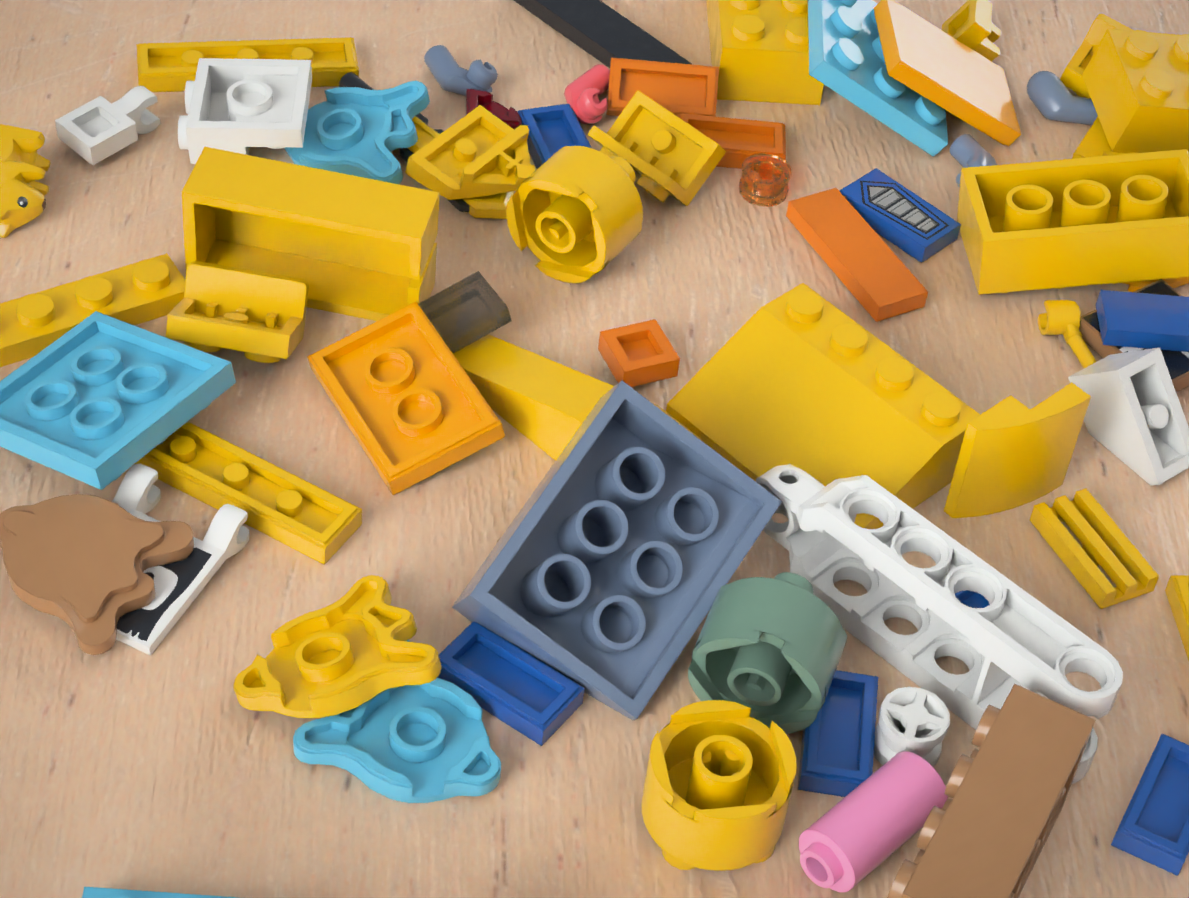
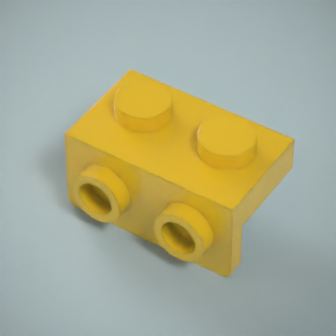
(661, 148)
(240, 312)

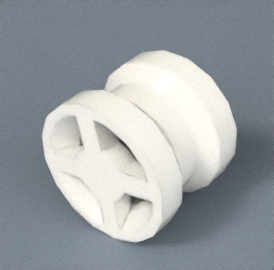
(909, 714)

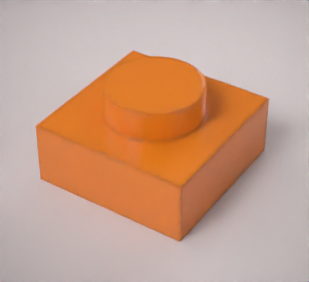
(639, 353)

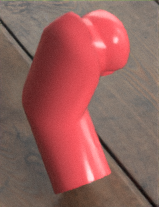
(584, 93)

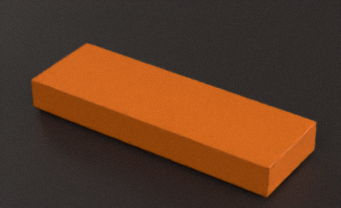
(856, 254)

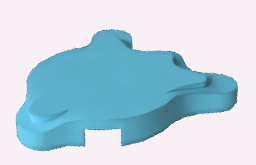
(361, 129)
(408, 744)

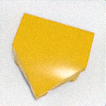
(473, 158)

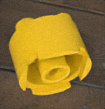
(576, 212)
(717, 787)

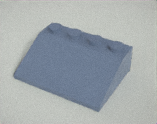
(619, 551)

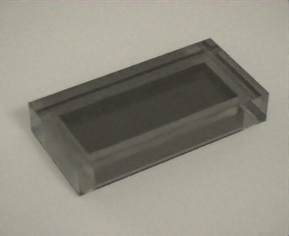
(466, 311)

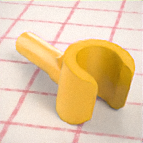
(1064, 320)

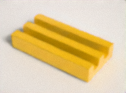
(1102, 545)

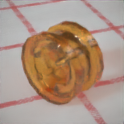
(764, 179)

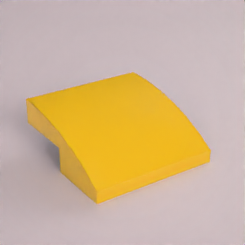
(1016, 453)

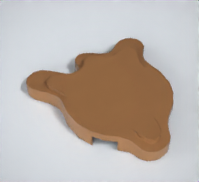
(87, 561)

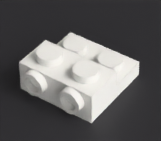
(245, 105)

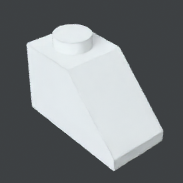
(1137, 413)

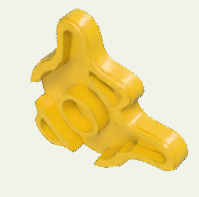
(338, 657)

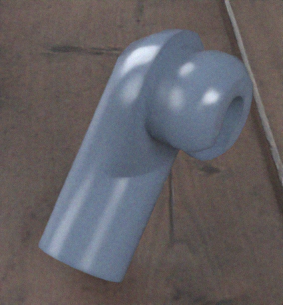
(455, 78)
(1057, 102)
(970, 154)

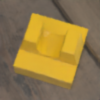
(974, 28)

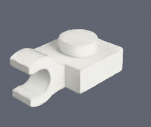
(105, 128)

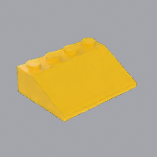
(827, 398)

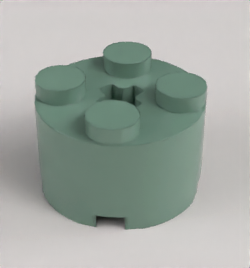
(769, 650)

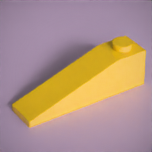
(533, 392)

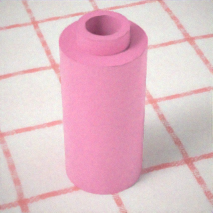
(871, 822)

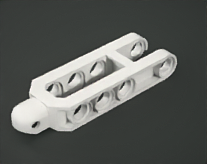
(1001, 644)

